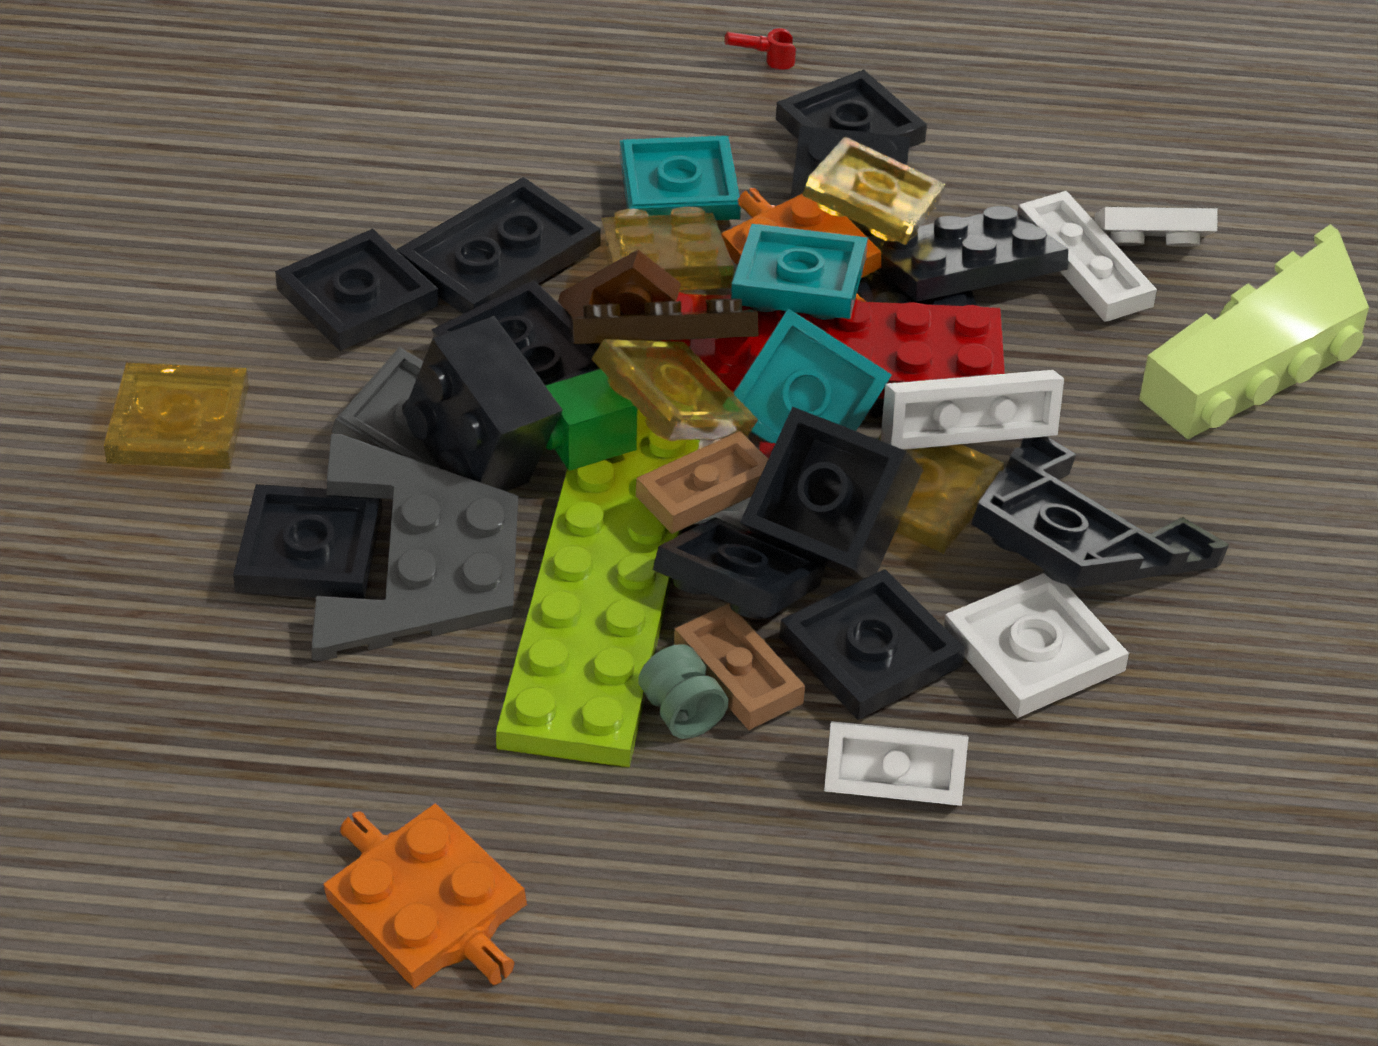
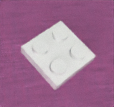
(1036, 643)

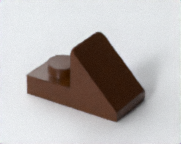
(624, 282)

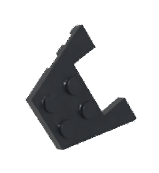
(1073, 535)

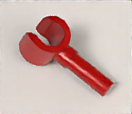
(778, 45)

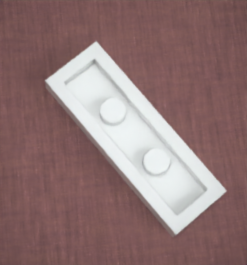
(1095, 262)
(972, 409)

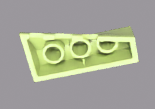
(1260, 340)

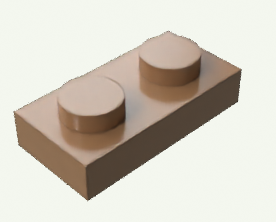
(702, 482)
(743, 665)

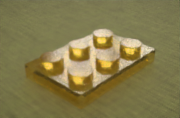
(680, 243)

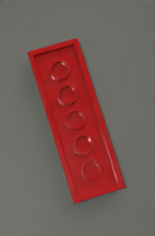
(902, 338)

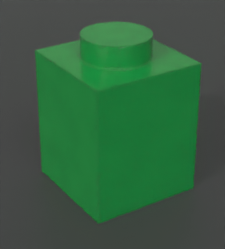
(593, 421)

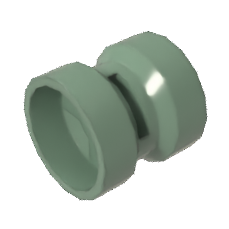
(686, 696)

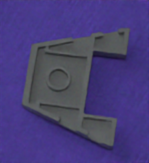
(446, 551)

